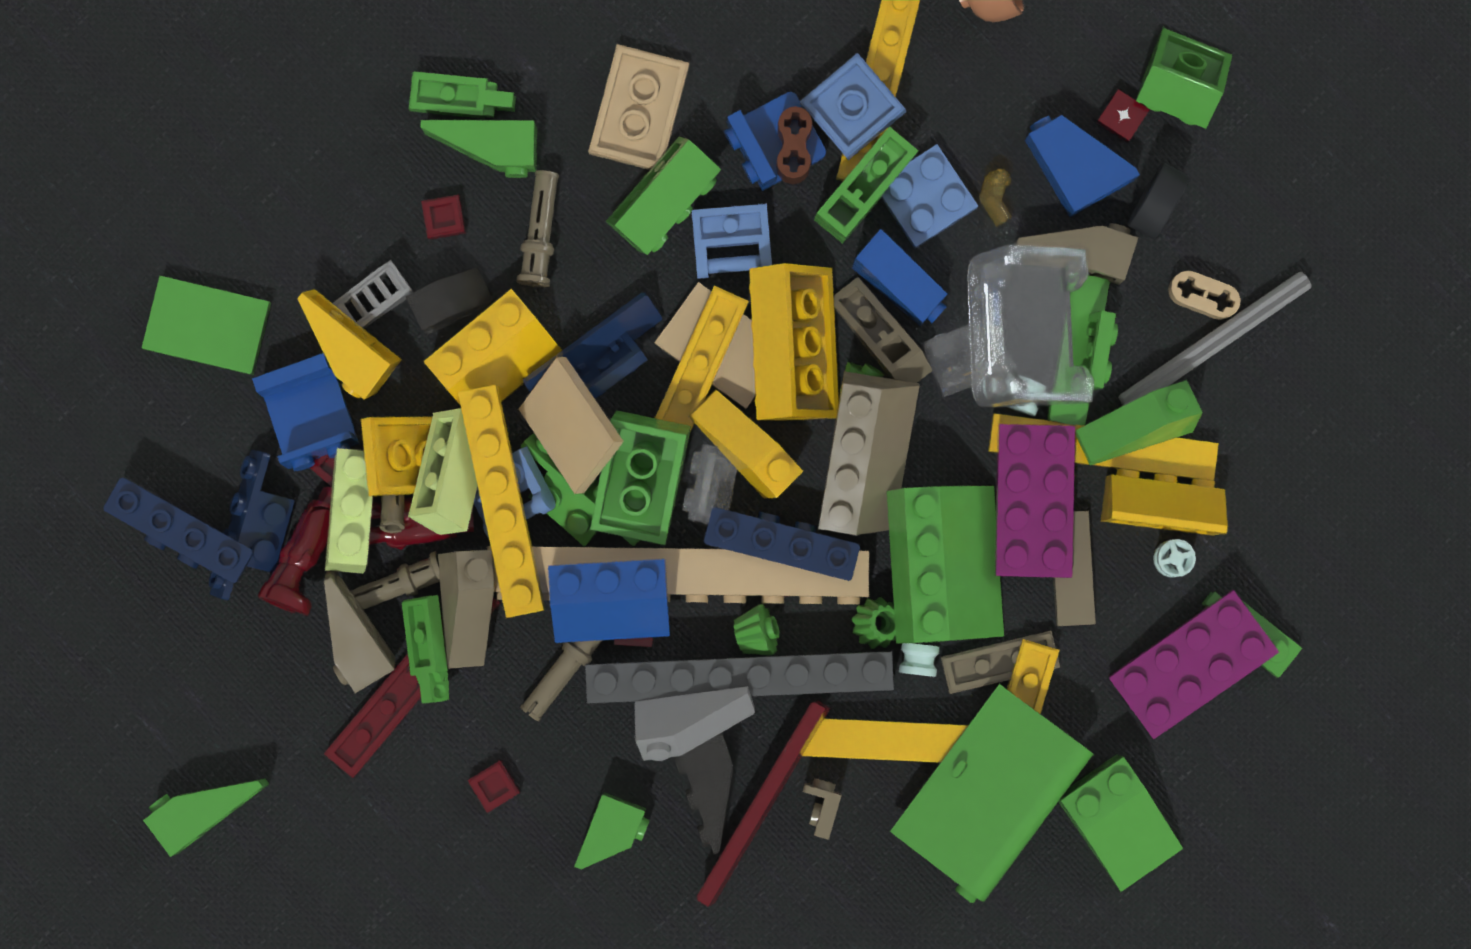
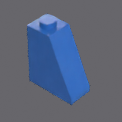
(1077, 163)
(900, 279)

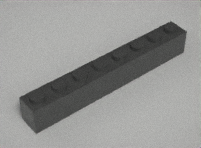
(761, 674)

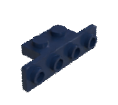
(608, 349)
(256, 521)
(178, 530)
(781, 543)

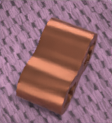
(794, 145)

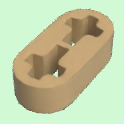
(1208, 287)

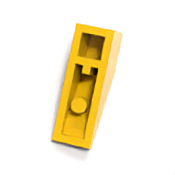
(350, 350)
(746, 445)

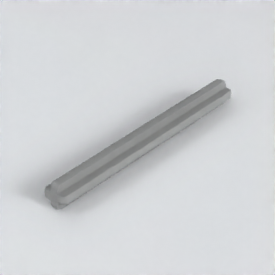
(1219, 338)

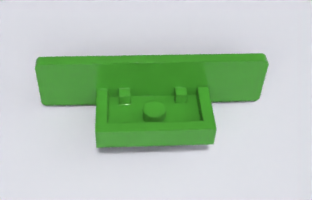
(1092, 337)
(572, 510)

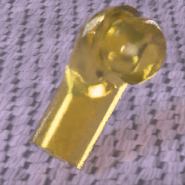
(992, 194)

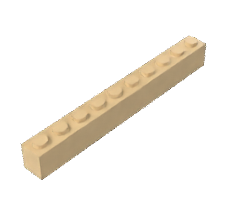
(715, 573)

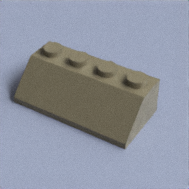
(867, 452)

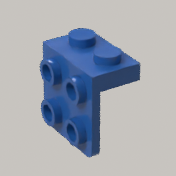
(759, 140)

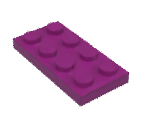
(1034, 501)
(1193, 664)

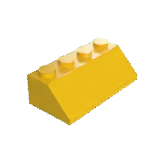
(794, 342)

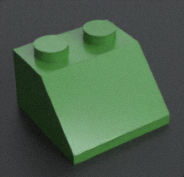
(1184, 78)

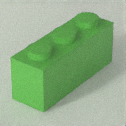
(664, 196)

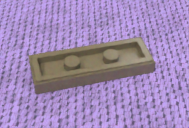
(1076, 595)
(987, 663)

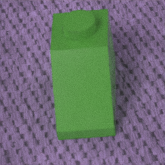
(612, 830)

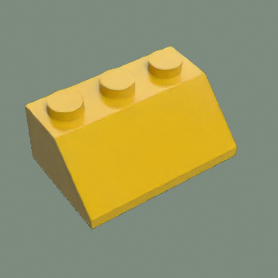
(494, 350)
(1164, 503)

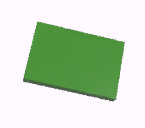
(206, 325)

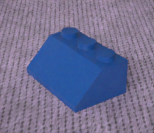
(609, 600)

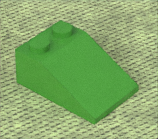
(641, 478)
(1120, 822)

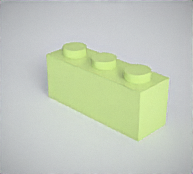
(446, 477)
(349, 514)

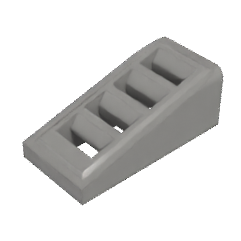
(375, 278)

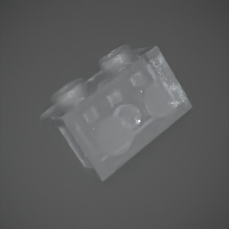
(950, 360)
(712, 485)

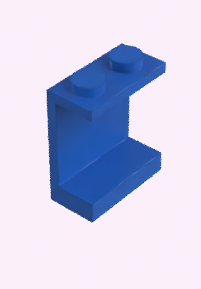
(306, 411)

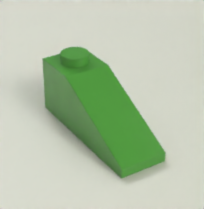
(500, 144)
(865, 185)
(1141, 423)
(188, 816)

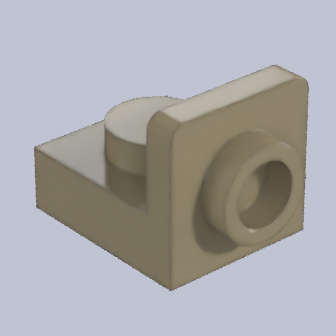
(823, 814)

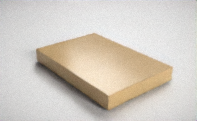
(638, 107)
(736, 371)
(570, 425)

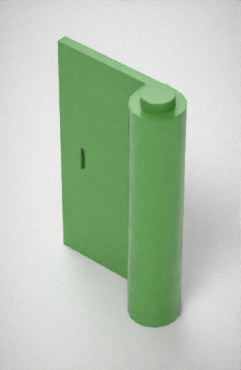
(990, 812)

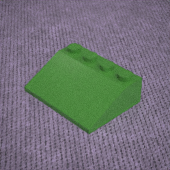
(944, 563)

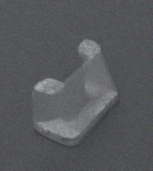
(1025, 327)

